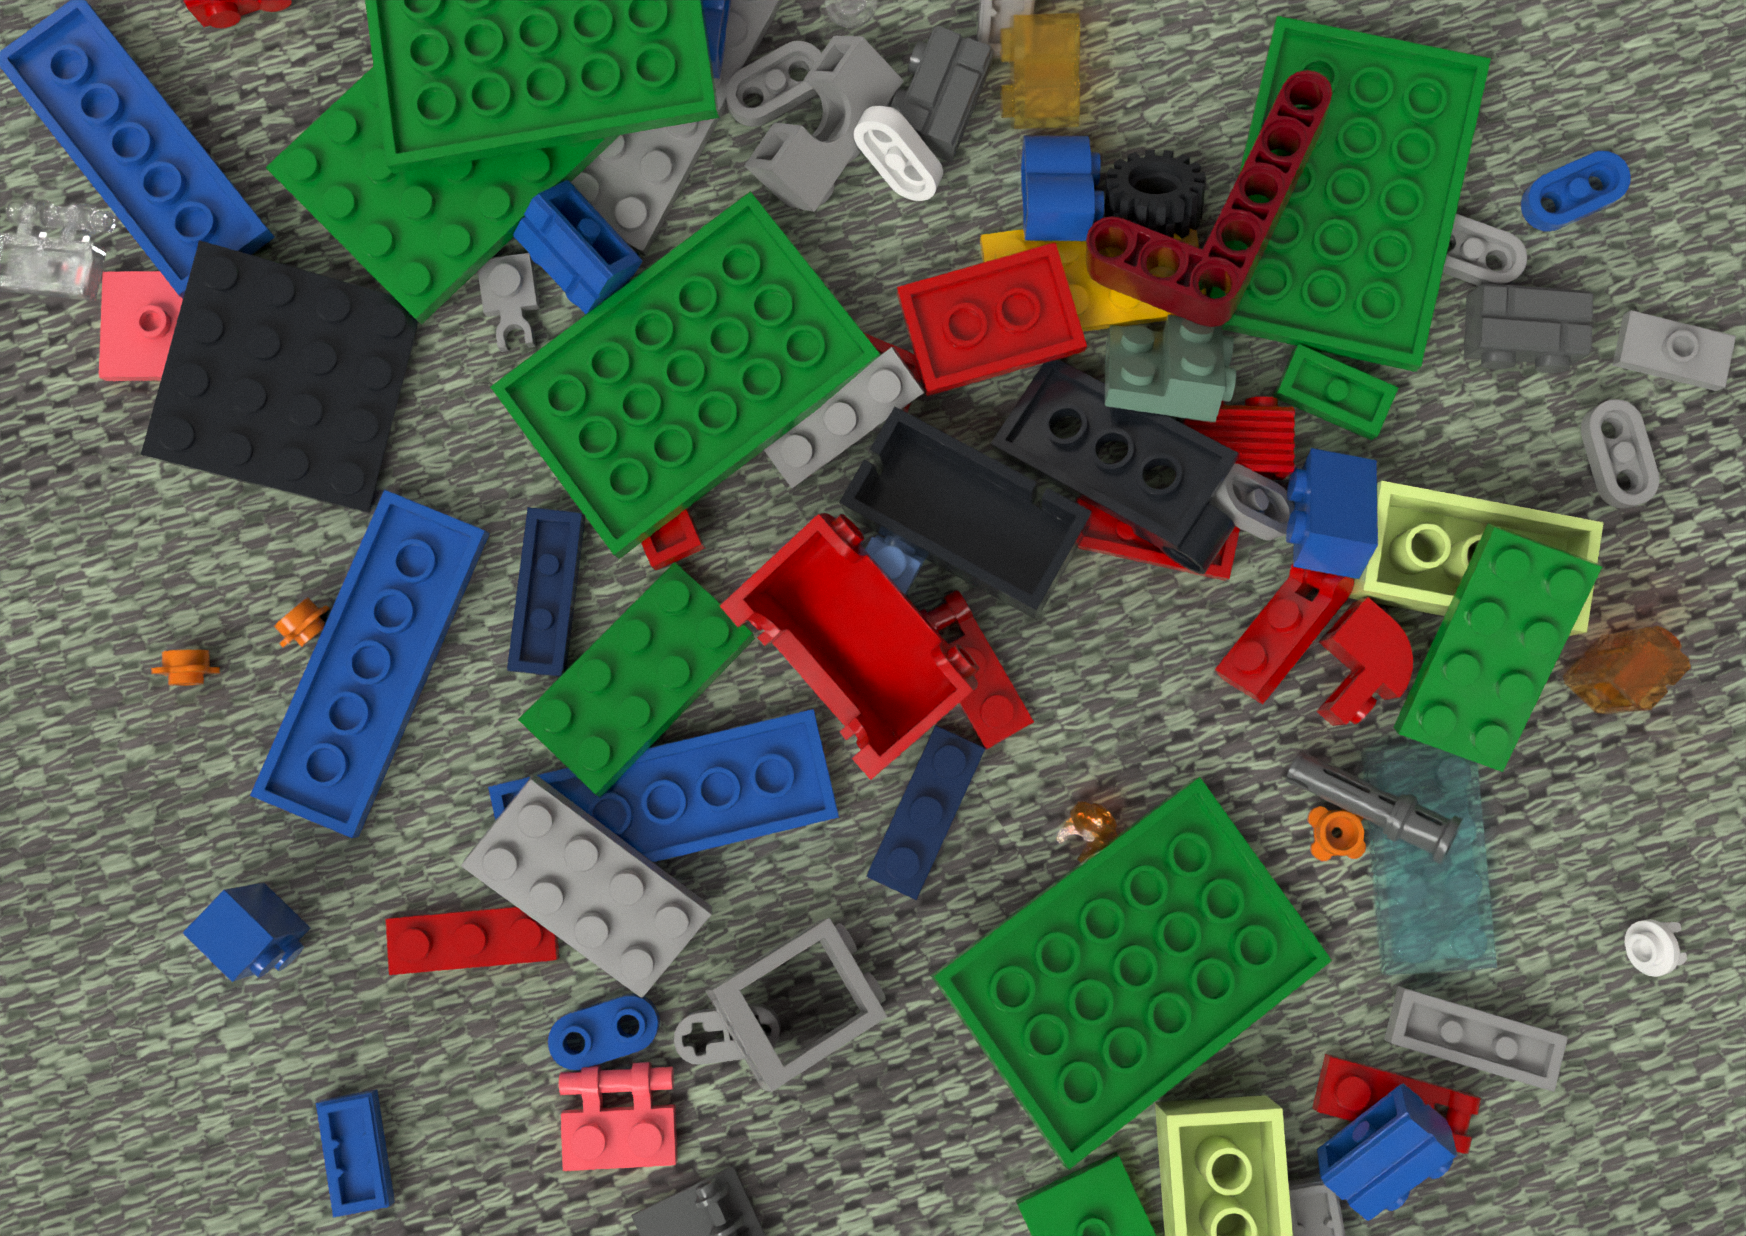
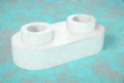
(898, 153)

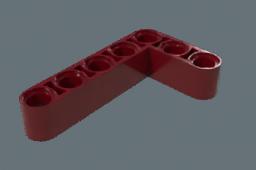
(1239, 220)

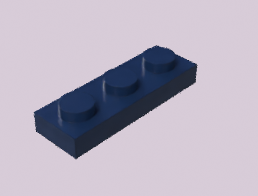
(546, 592)
(925, 812)

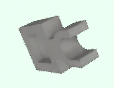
(508, 290)

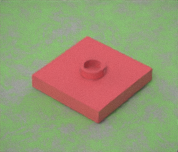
(136, 325)

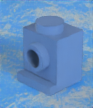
(896, 560)

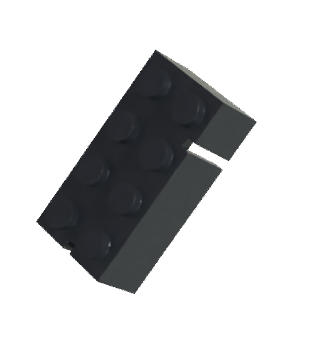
(966, 512)

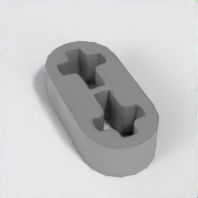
(720, 1049)

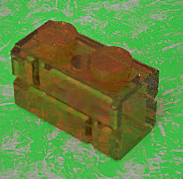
(1628, 670)

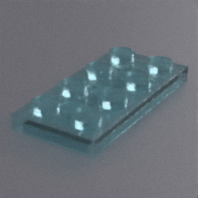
(1427, 911)

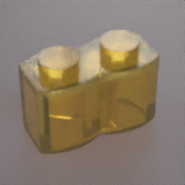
(1042, 71)

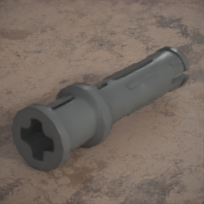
(1398, 816)

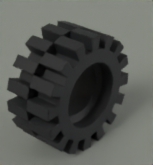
(1157, 192)

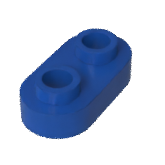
(1572, 192)
(602, 1031)

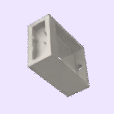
(747, 1031)

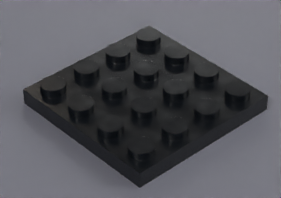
(281, 379)

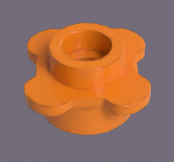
(301, 623)
(185, 667)
(1351, 838)

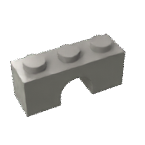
(805, 166)

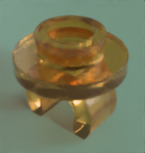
(1093, 824)

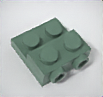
(1169, 371)

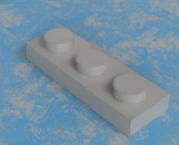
(845, 418)
(1476, 1038)

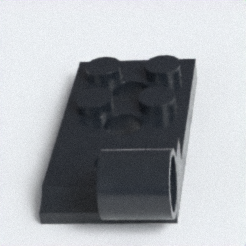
(1170, 518)

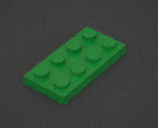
(1496, 647)
(636, 679)

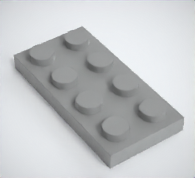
(587, 886)

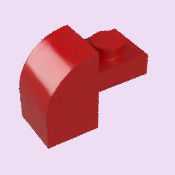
(1376, 654)

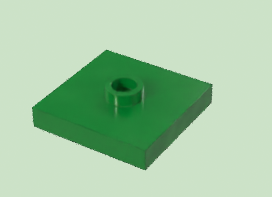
(1087, 1203)

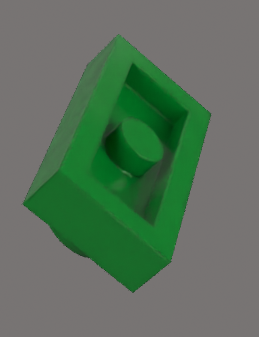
(1335, 392)

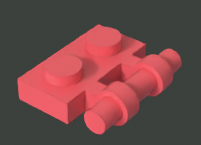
(618, 1135)

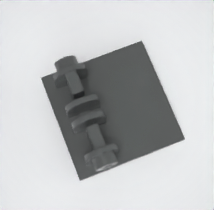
(704, 1209)

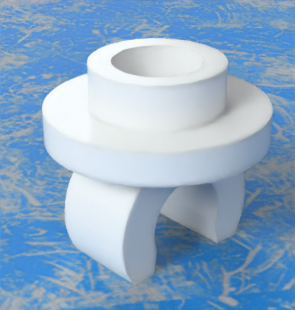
(1654, 947)

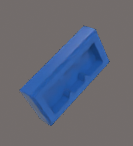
(355, 1153)

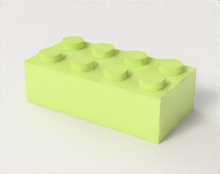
(1433, 535)
(1223, 1167)

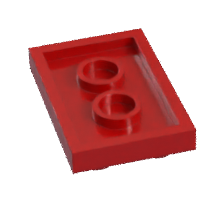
(991, 319)

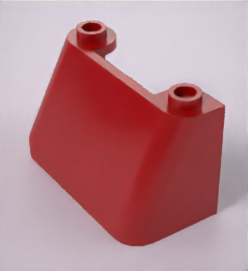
(854, 639)

